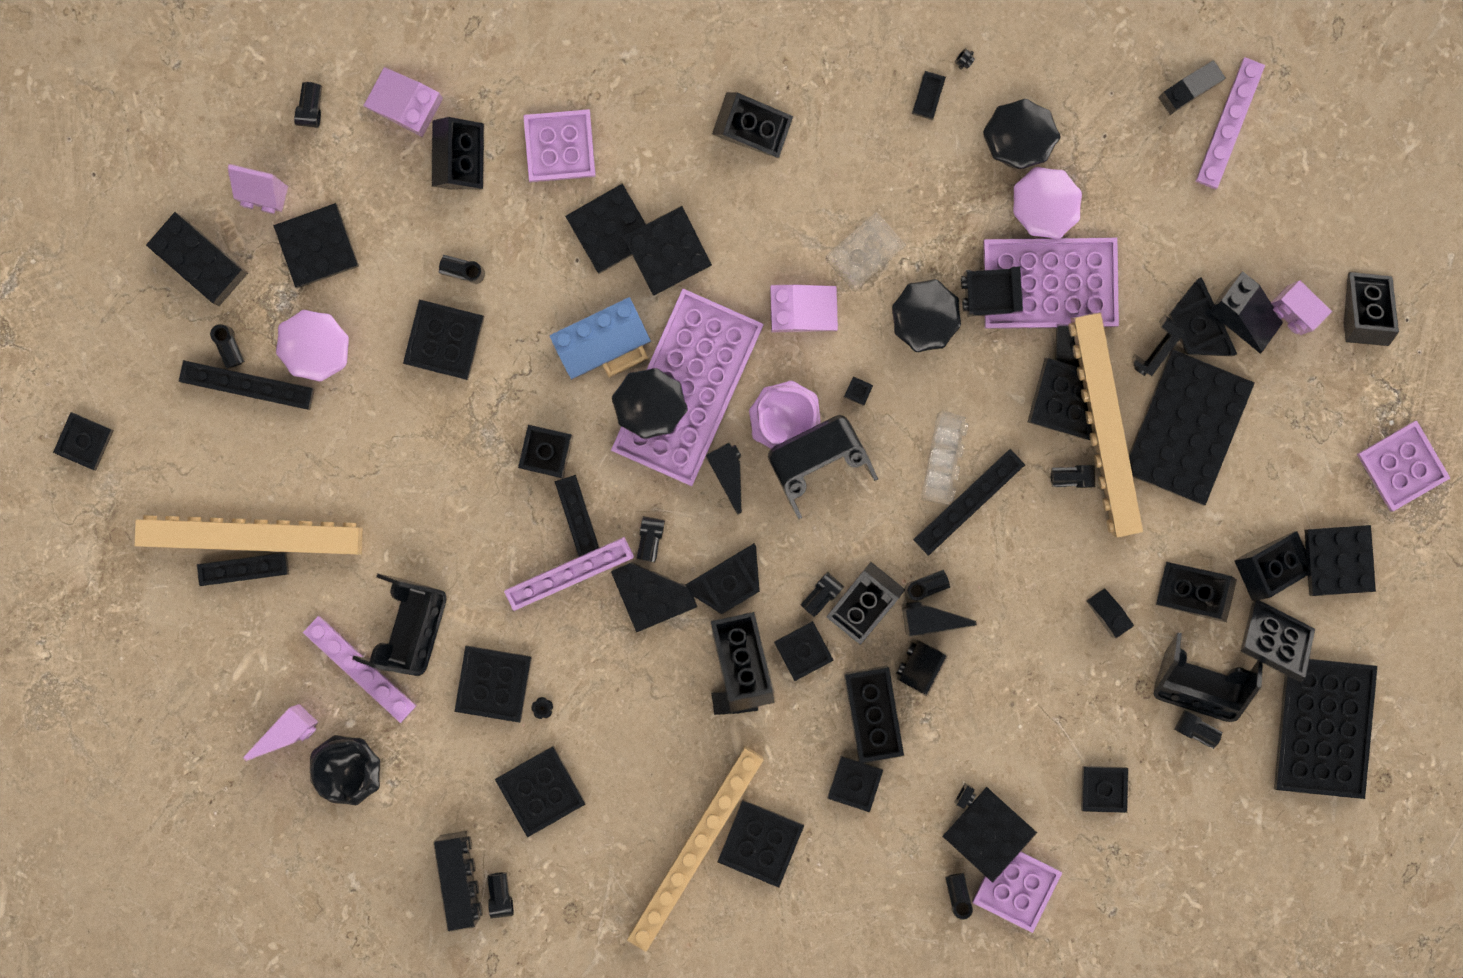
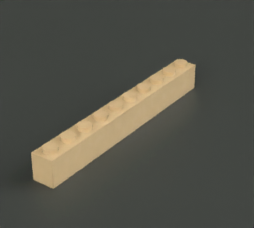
(1106, 425)
(245, 536)
(695, 848)

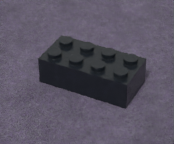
(196, 259)
(742, 662)
(873, 714)
(457, 880)

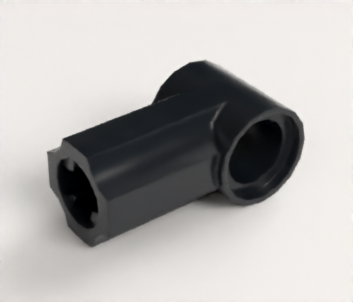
(308, 111)
(460, 269)
(227, 348)
(1080, 476)
(651, 533)
(929, 585)
(825, 590)
(1195, 728)
(958, 894)
(500, 901)

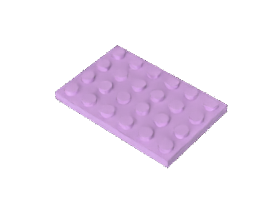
(1057, 279)

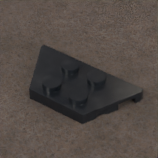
(1202, 330)
(728, 581)

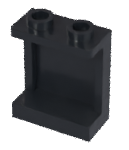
(992, 292)
(1173, 335)

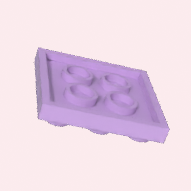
(559, 145)
(1403, 466)
(1019, 891)

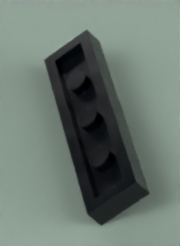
(577, 515)
(243, 569)

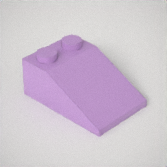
(403, 101)
(257, 189)
(803, 308)
(291, 727)

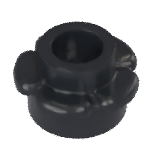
(965, 59)
(538, 713)

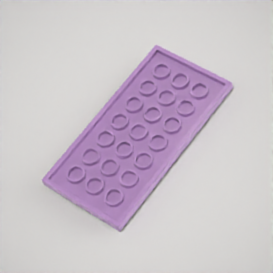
(707, 353)

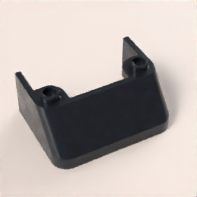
(814, 450)
(413, 629)
(1205, 690)

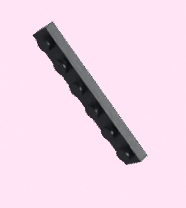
(246, 385)
(969, 502)

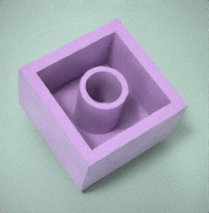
(1300, 308)

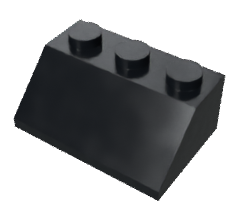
(457, 154)

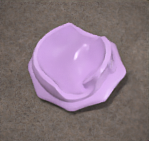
(1047, 202)
(312, 345)
(783, 413)

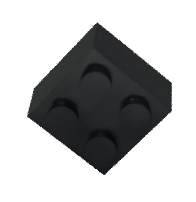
(545, 451)

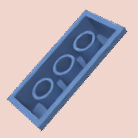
(600, 338)

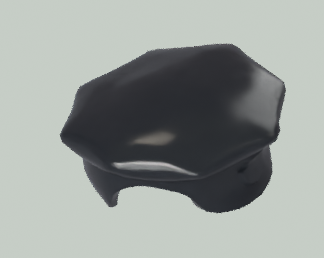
(1021, 134)
(926, 315)
(649, 403)
(344, 770)

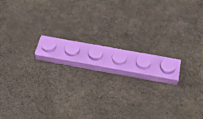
(1230, 123)
(569, 573)
(368, 678)

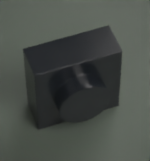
(858, 391)
(965, 796)

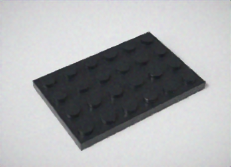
(1188, 427)
(1327, 730)

